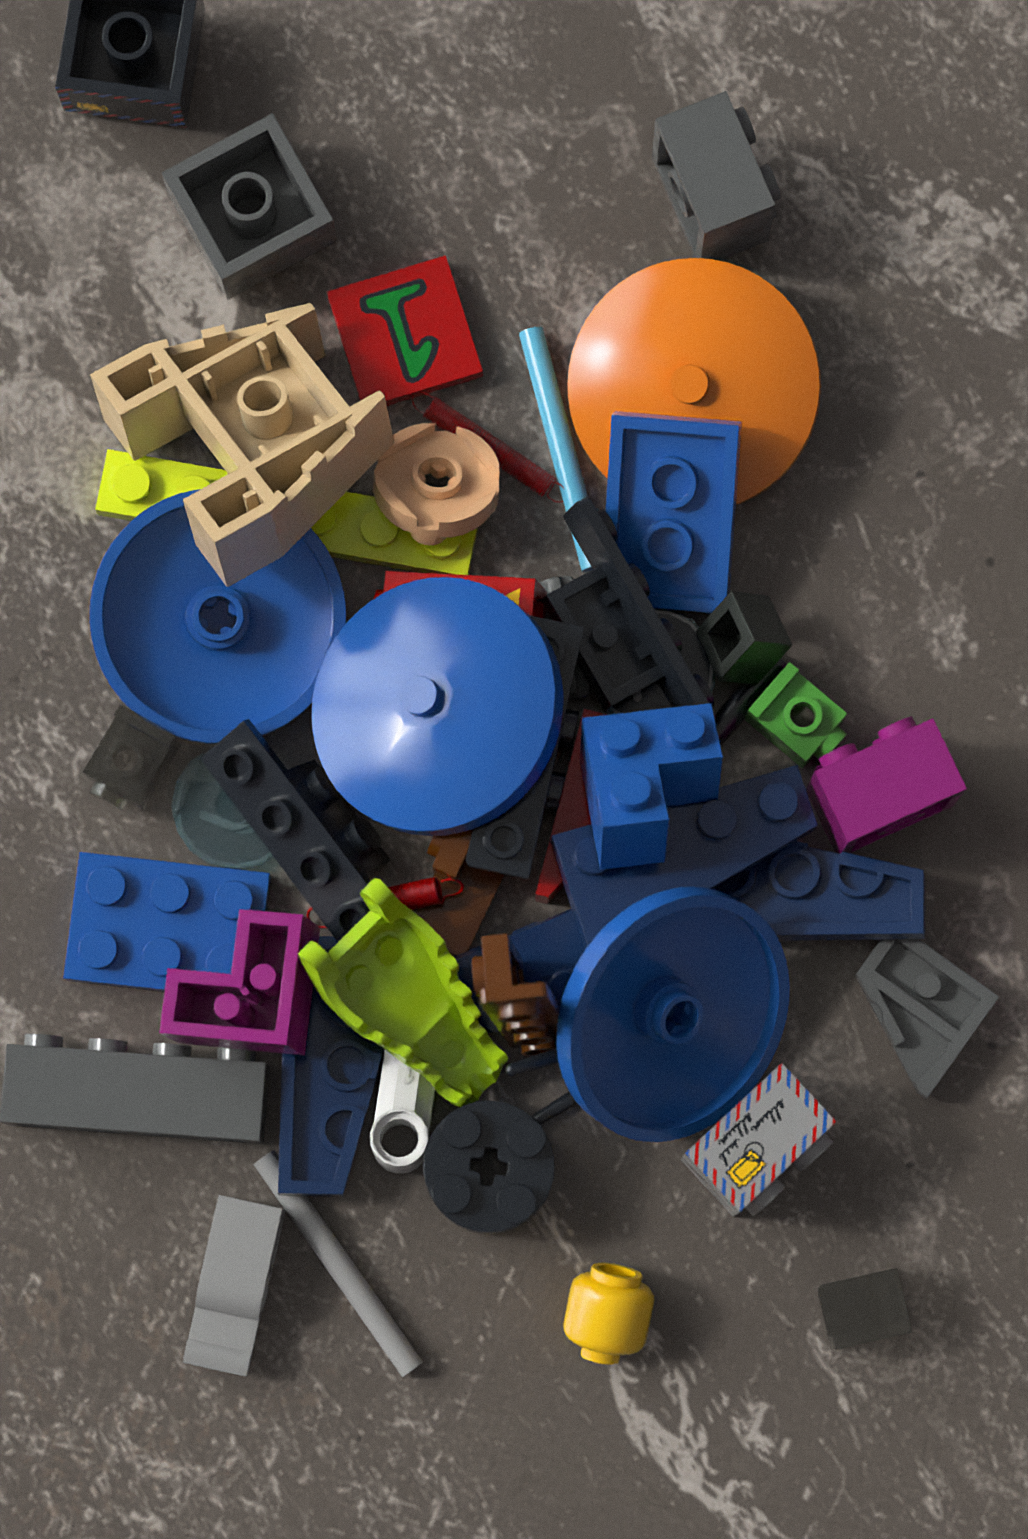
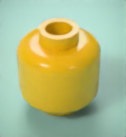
(608, 1312)

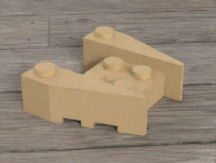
(265, 419)

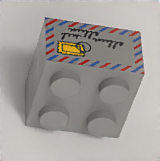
(758, 1141)

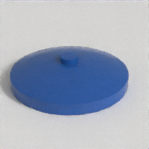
(207, 652)
(437, 706)
(673, 1014)

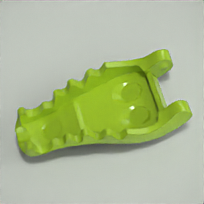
(404, 993)

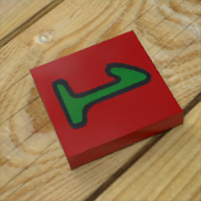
(405, 332)

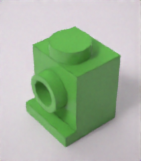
(772, 717)

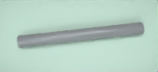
(343, 1270)

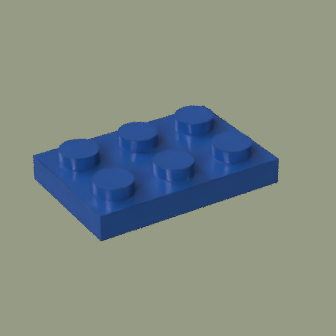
(675, 504)
(153, 916)

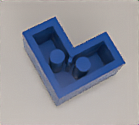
(637, 768)

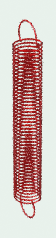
(502, 463)

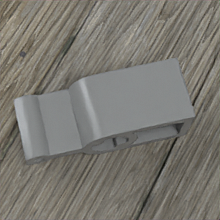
(233, 1285)

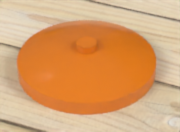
(699, 346)

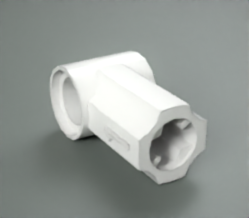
(402, 1100)

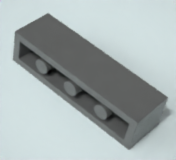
(135, 1092)

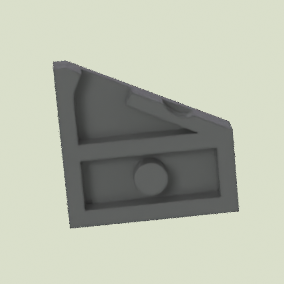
(923, 1006)

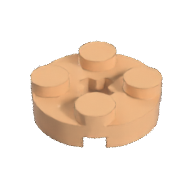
(437, 511)

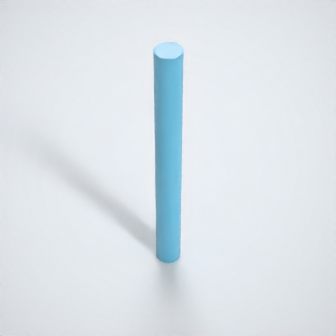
(554, 423)

